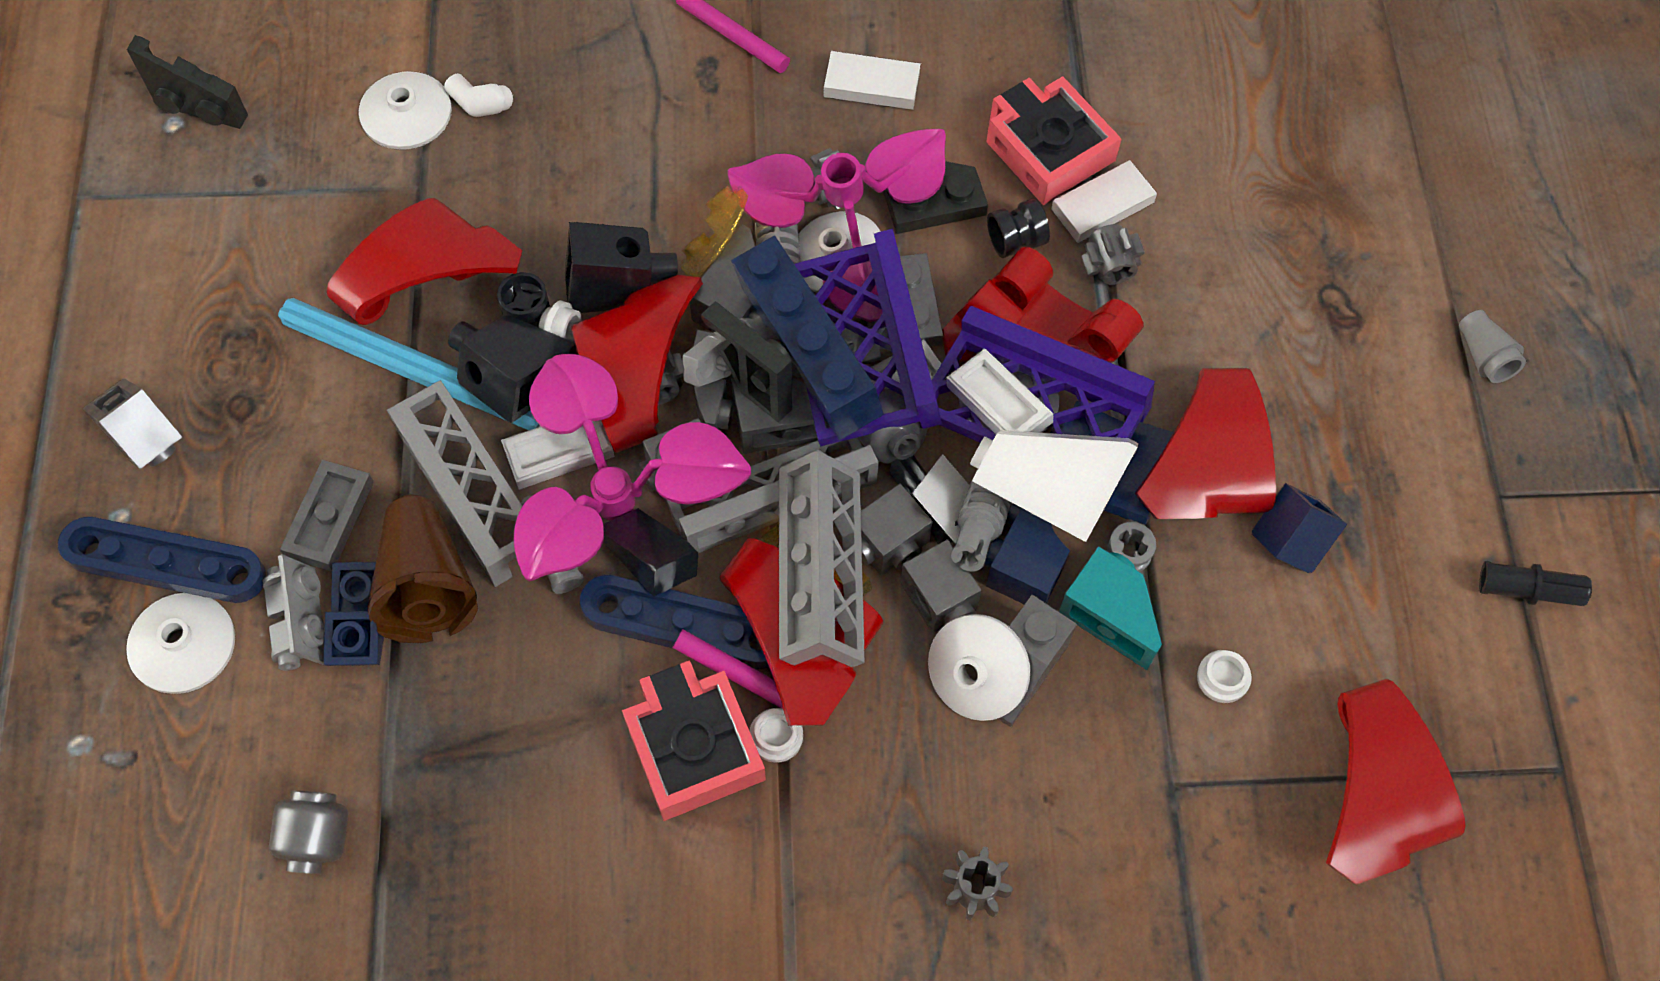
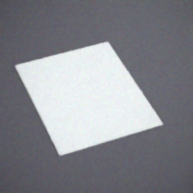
(943, 495)

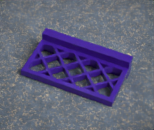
(901, 326)
(1046, 361)

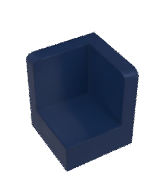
(1298, 528)

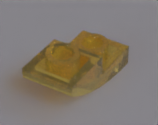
(723, 218)

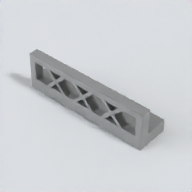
(446, 487)
(759, 508)
(808, 560)

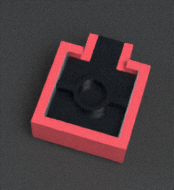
(1050, 137)
(692, 740)

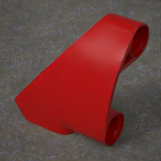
(414, 248)
(1025, 298)
(633, 348)
(1217, 455)
(809, 688)
(1395, 787)

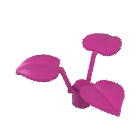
(780, 184)
(563, 533)

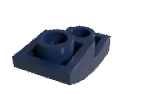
(1123, 500)
(349, 634)

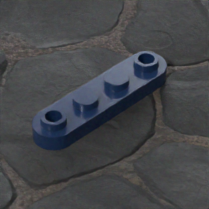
(162, 559)
(665, 615)

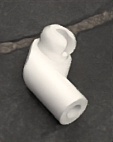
(481, 99)

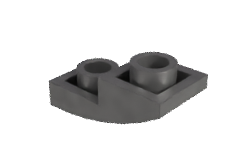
(712, 400)

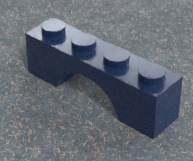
(809, 336)
(1032, 553)

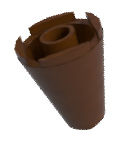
(419, 575)

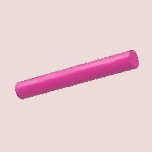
(736, 33)
(735, 669)

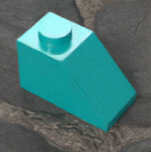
(1114, 606)

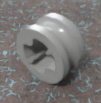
(1136, 532)

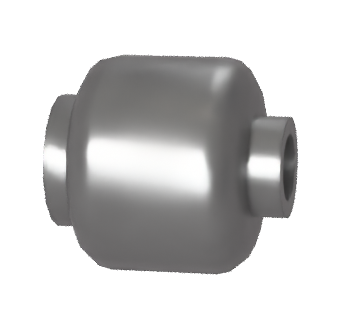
(894, 442)
(308, 830)

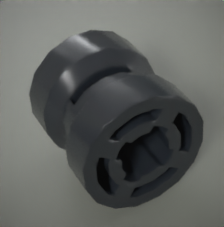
(1018, 228)
(523, 297)

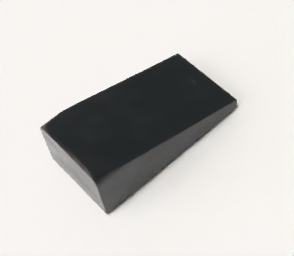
(651, 551)

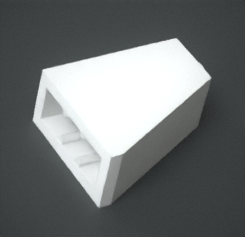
(1054, 474)

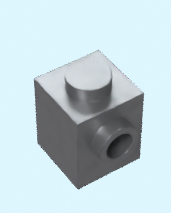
(893, 530)

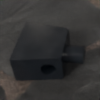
(611, 264)
(504, 361)

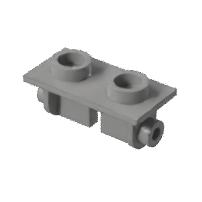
(294, 592)

